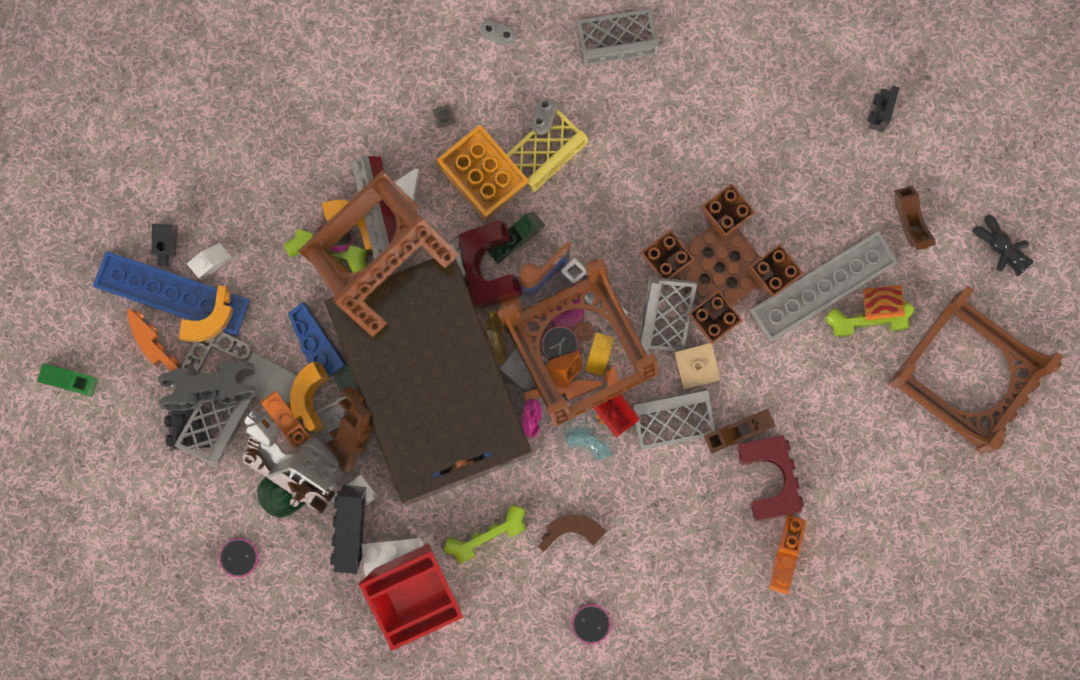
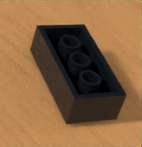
(348, 529)

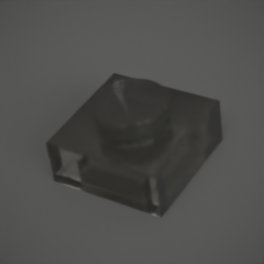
(444, 116)

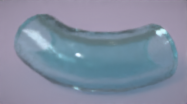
(590, 440)

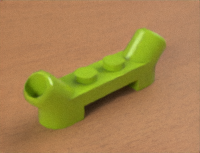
(354, 257)
(845, 326)
(463, 550)

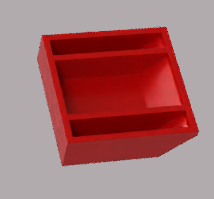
(410, 597)

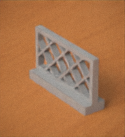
(621, 51)
(651, 308)
(670, 402)
(227, 434)

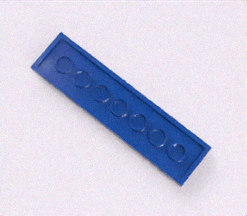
(165, 290)

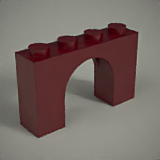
(474, 246)
(776, 452)

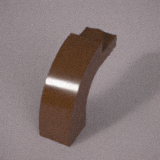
(911, 218)
(739, 431)
(572, 523)

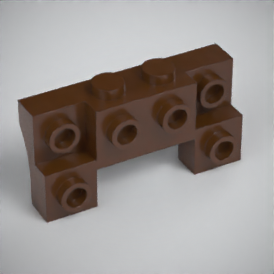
(353, 432)

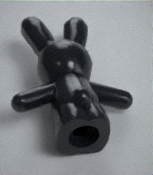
(1002, 244)

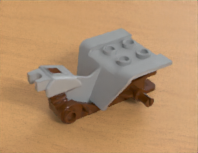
(303, 471)

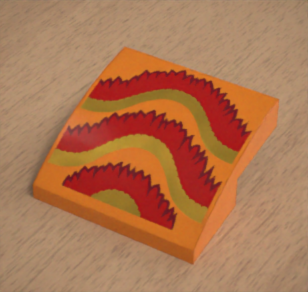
(883, 302)

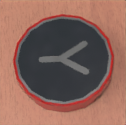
(559, 341)

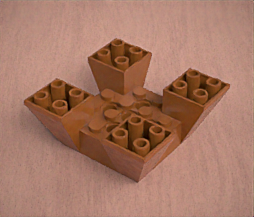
(725, 217)

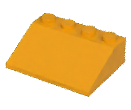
(482, 172)

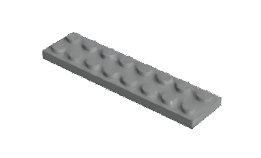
(824, 287)

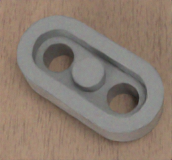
(497, 33)
(543, 114)

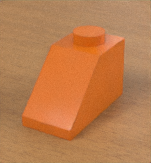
(565, 368)

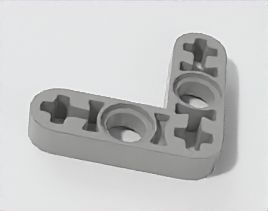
(215, 342)

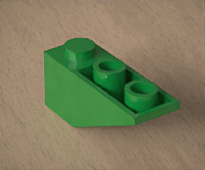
(67, 380)

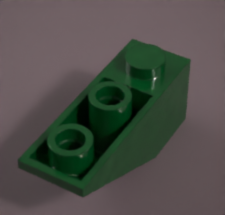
(519, 234)

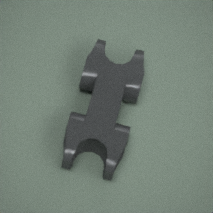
(205, 386)

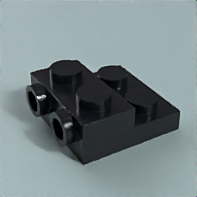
(883, 109)
(177, 421)

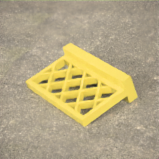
(558, 157)

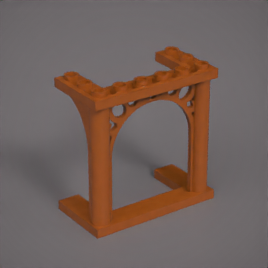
(417, 232)
(597, 283)
(1033, 361)

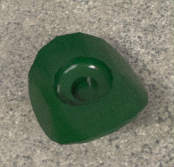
(276, 499)

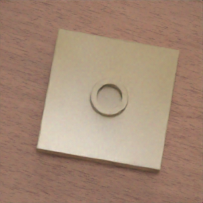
(697, 366)

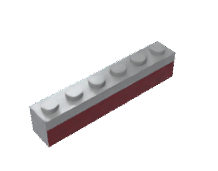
(380, 219)

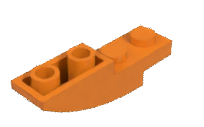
(146, 337)
(283, 417)
(787, 554)

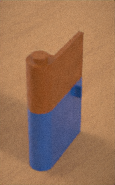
(534, 279)

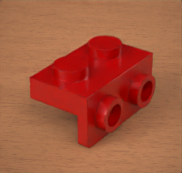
(617, 415)

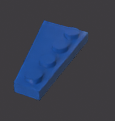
(314, 340)

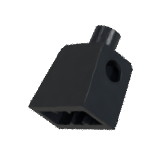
(164, 234)

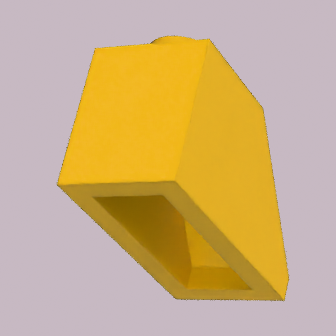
(599, 354)

